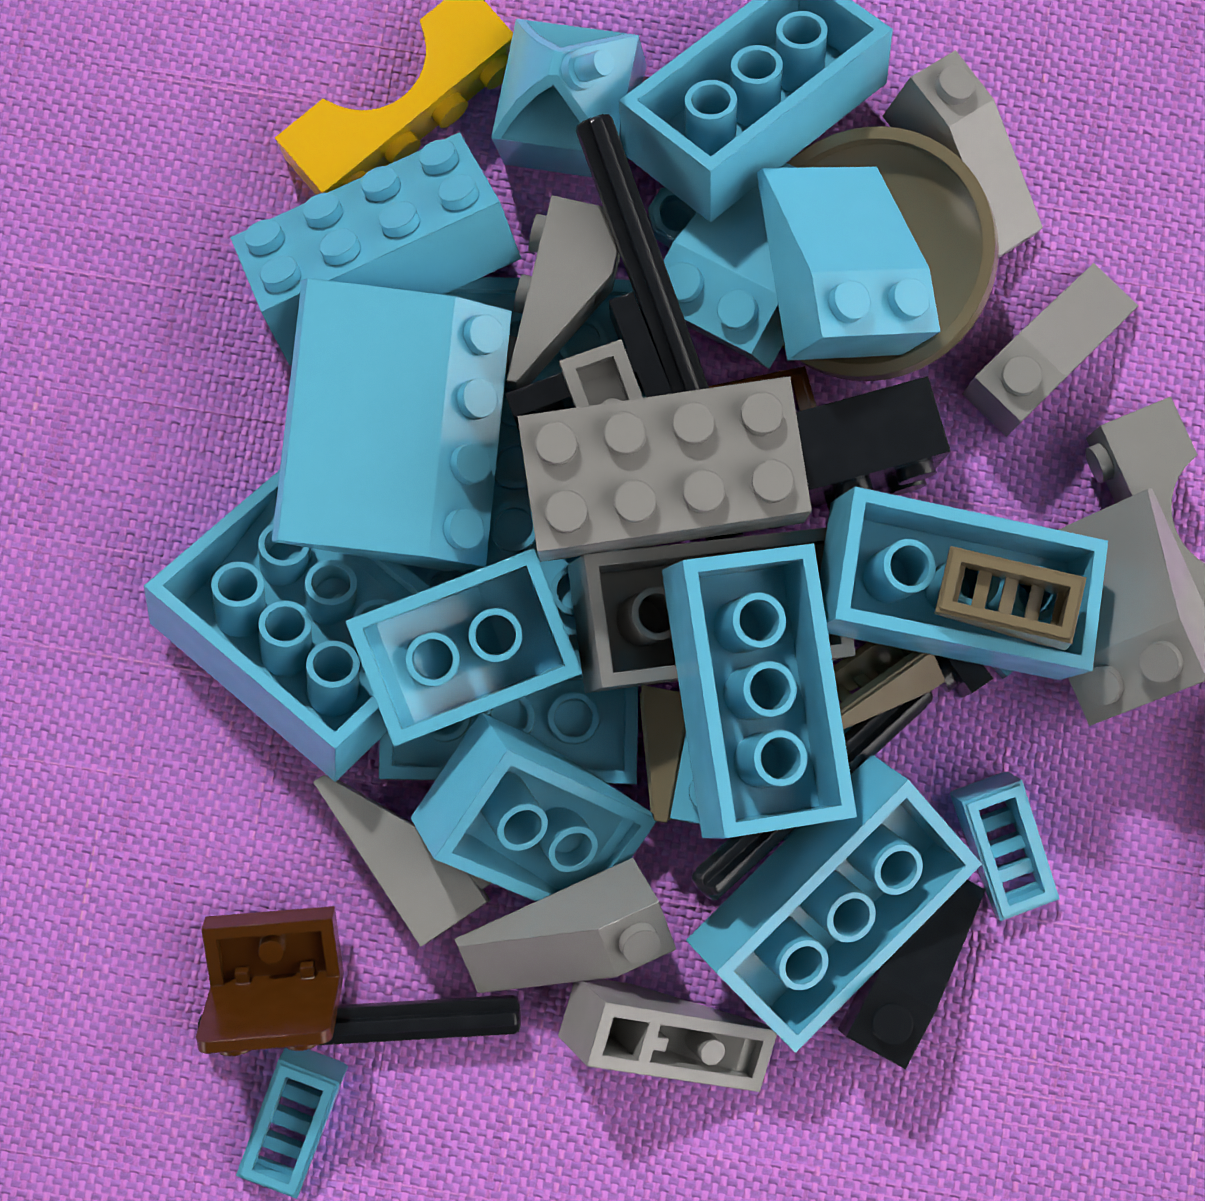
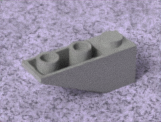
(568, 283)

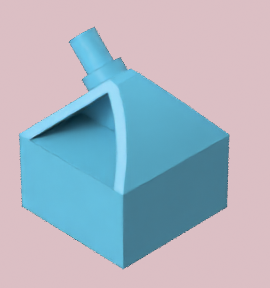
(556, 82)

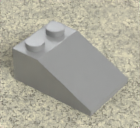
(1148, 616)

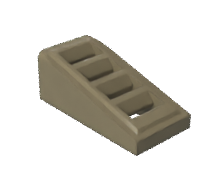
(1065, 586)
(885, 680)
(663, 745)

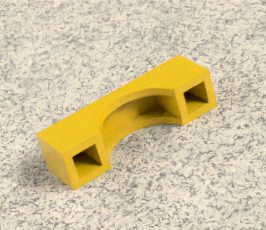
(463, 55)

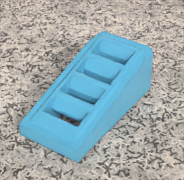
(988, 792)
(310, 1081)

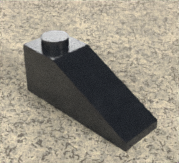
(906, 990)

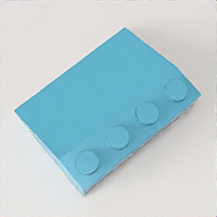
(392, 425)
(276, 629)

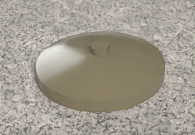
(948, 221)

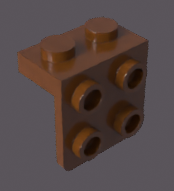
(270, 980)

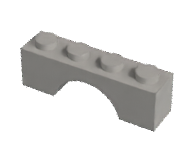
(1146, 453)

